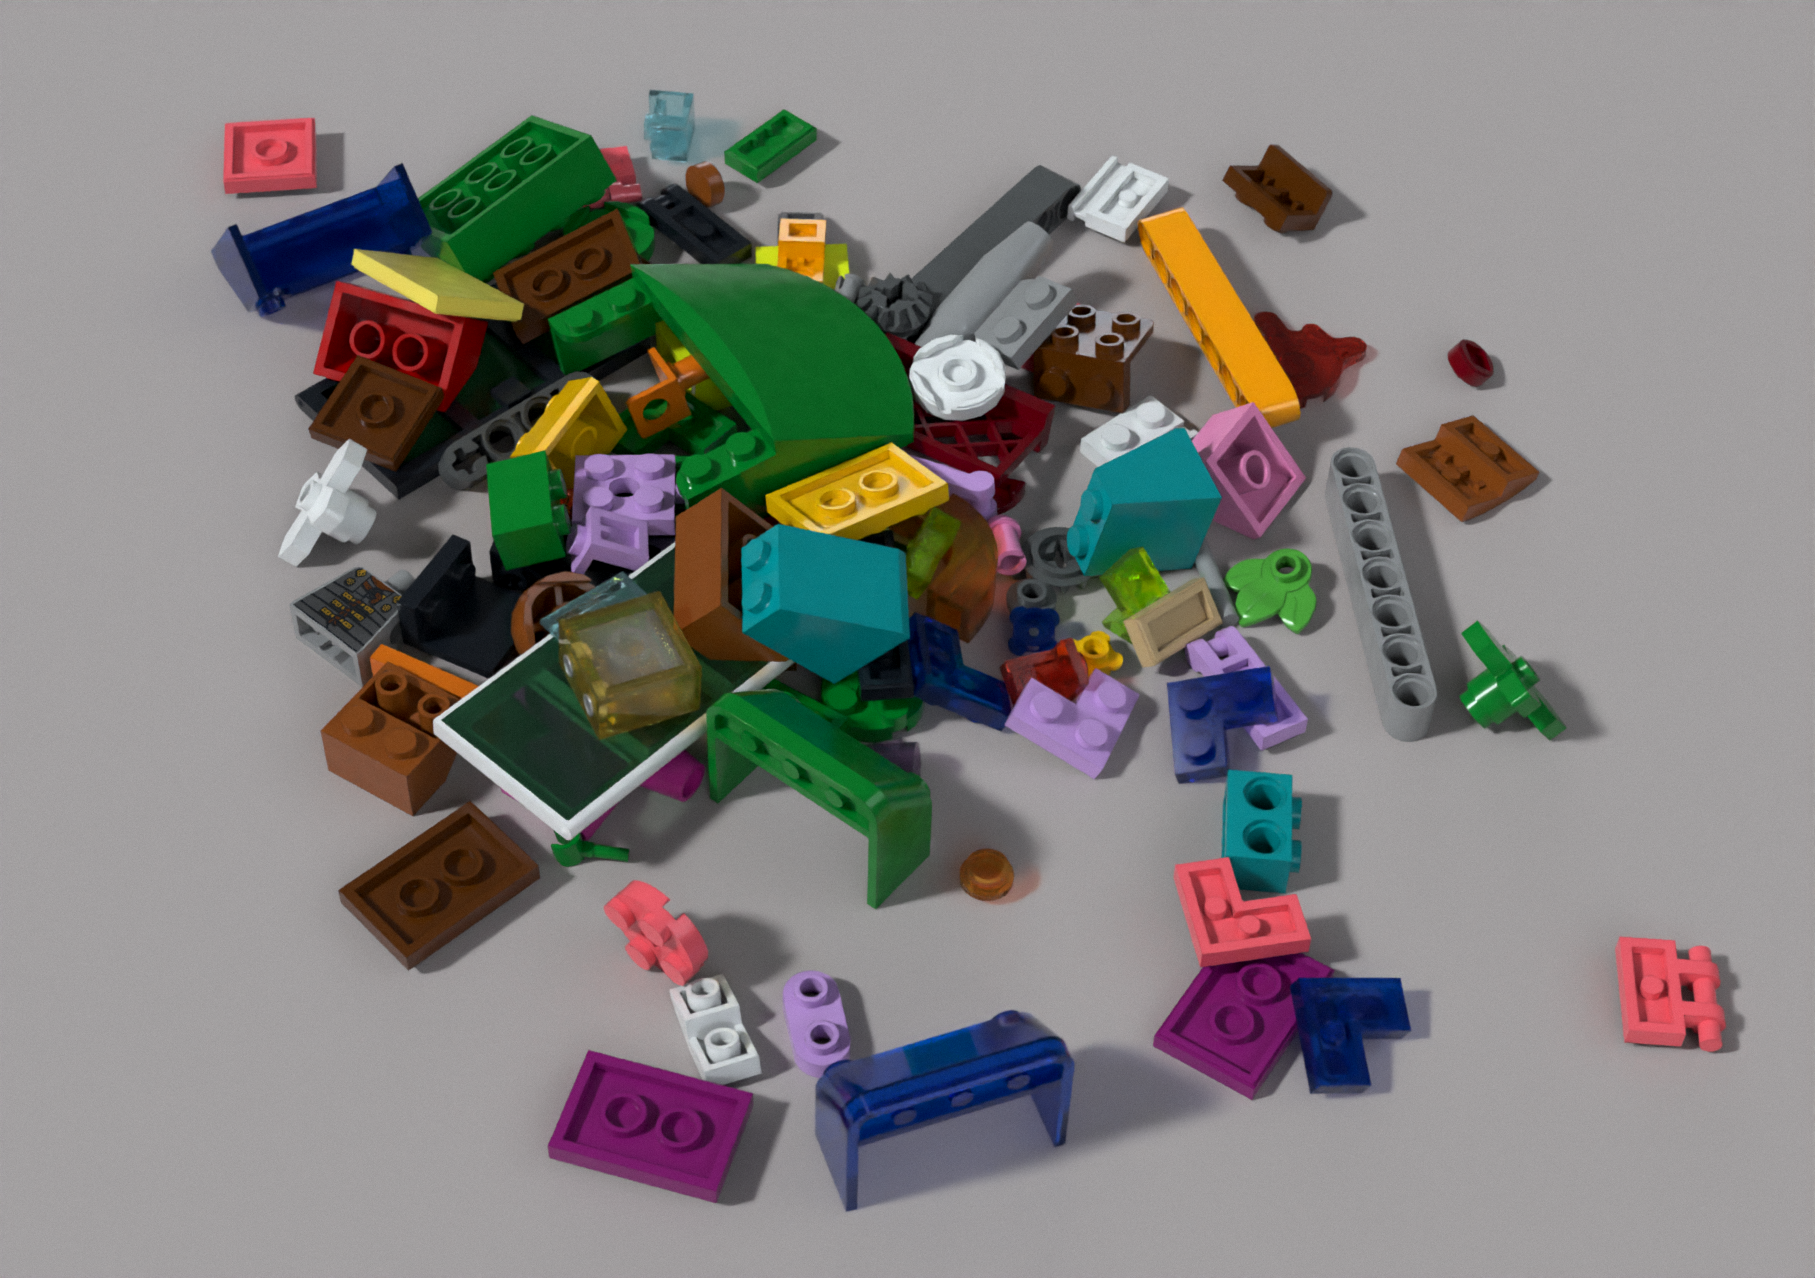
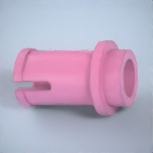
(1007, 536)

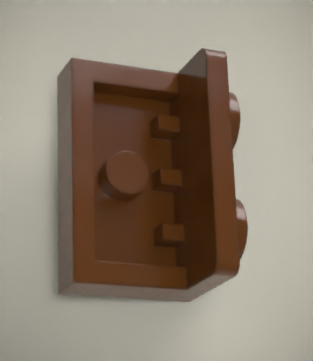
(1280, 191)

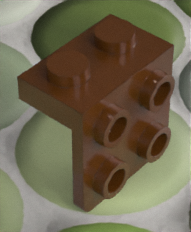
(1090, 358)

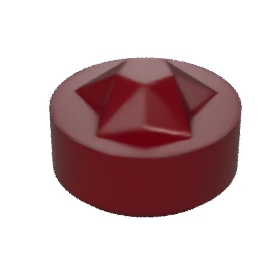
(1470, 363)

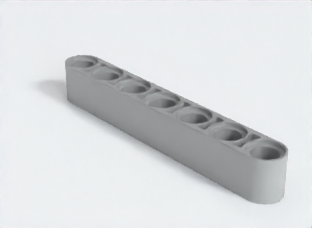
(1380, 595)

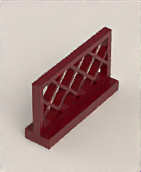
(1016, 417)

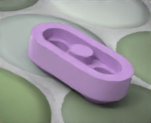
(815, 1019)

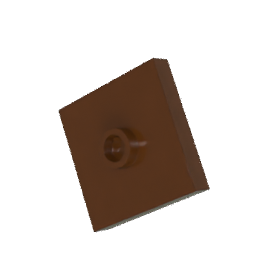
(378, 411)

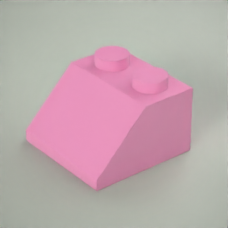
(1248, 469)

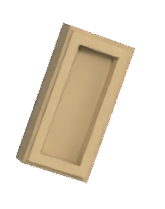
(1173, 622)

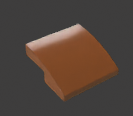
(1467, 468)

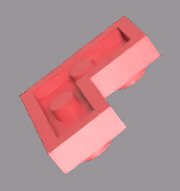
(1234, 929)

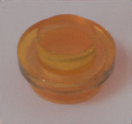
(986, 875)

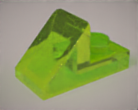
(1132, 585)

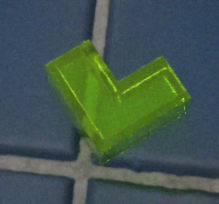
(927, 549)

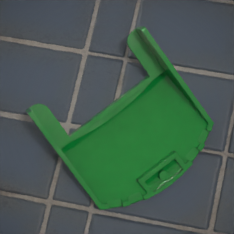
(783, 351)

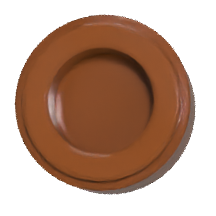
(705, 183)

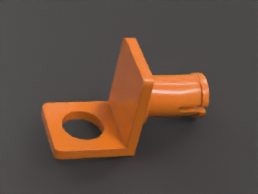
(673, 382)

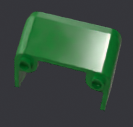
(829, 769)

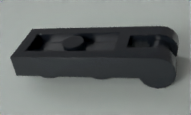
(695, 227)

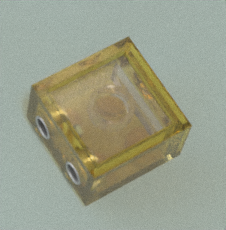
(629, 665)

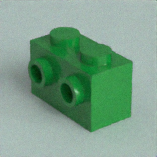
(527, 510)

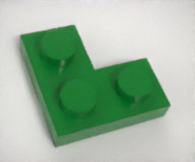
(694, 434)

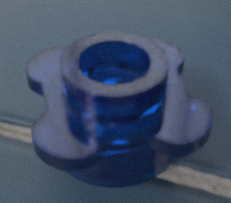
(1026, 618)

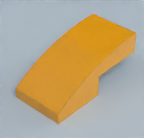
(802, 247)

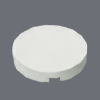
(957, 377)

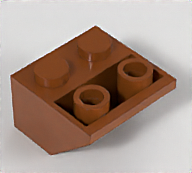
(388, 740)

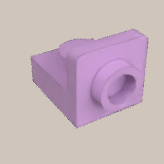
(608, 539)

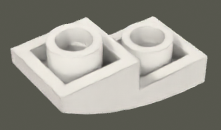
(715, 1030)

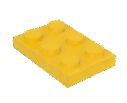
(860, 495)

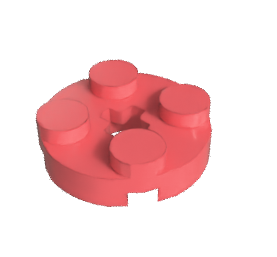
(655, 934)

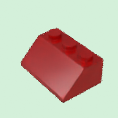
(400, 336)

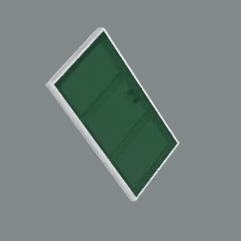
(540, 747)

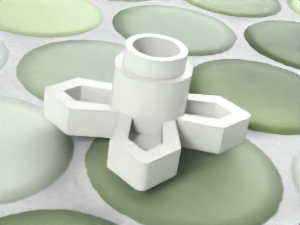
(330, 506)

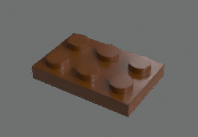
(568, 272)
(439, 885)

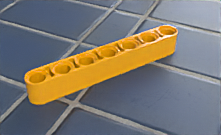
(1217, 316)

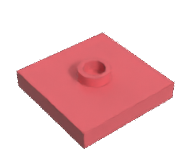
(270, 155)

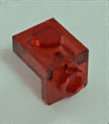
(1059, 669)

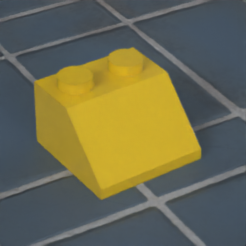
(574, 423)

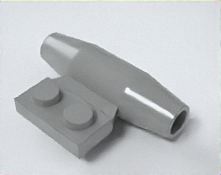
(1004, 300)

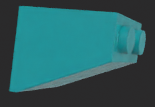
(1148, 499)
(824, 599)

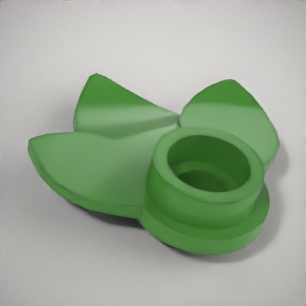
(1268, 592)

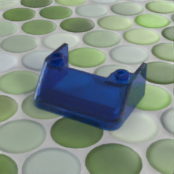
(320, 243)
(938, 1082)

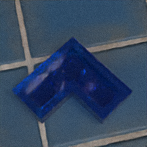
(948, 683)
(1205, 710)
(1333, 1021)

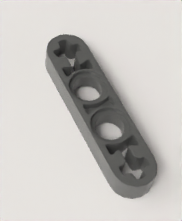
(512, 421)

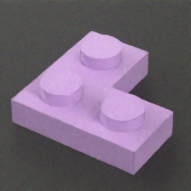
(1077, 731)

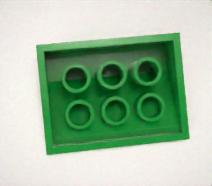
(513, 196)

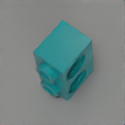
(1258, 829)

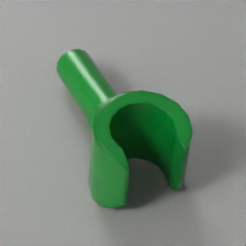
(576, 849)

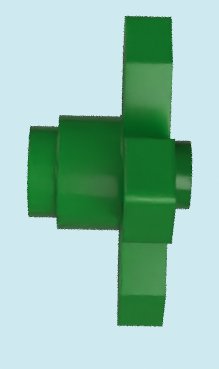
(1505, 686)

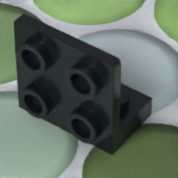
(458, 613)

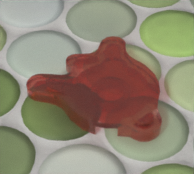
(1310, 355)

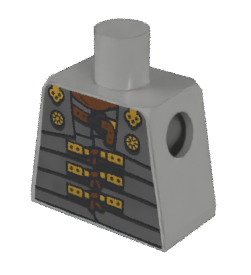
(351, 619)

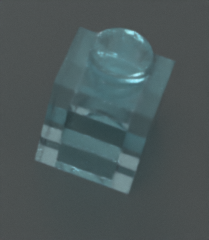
(670, 125)

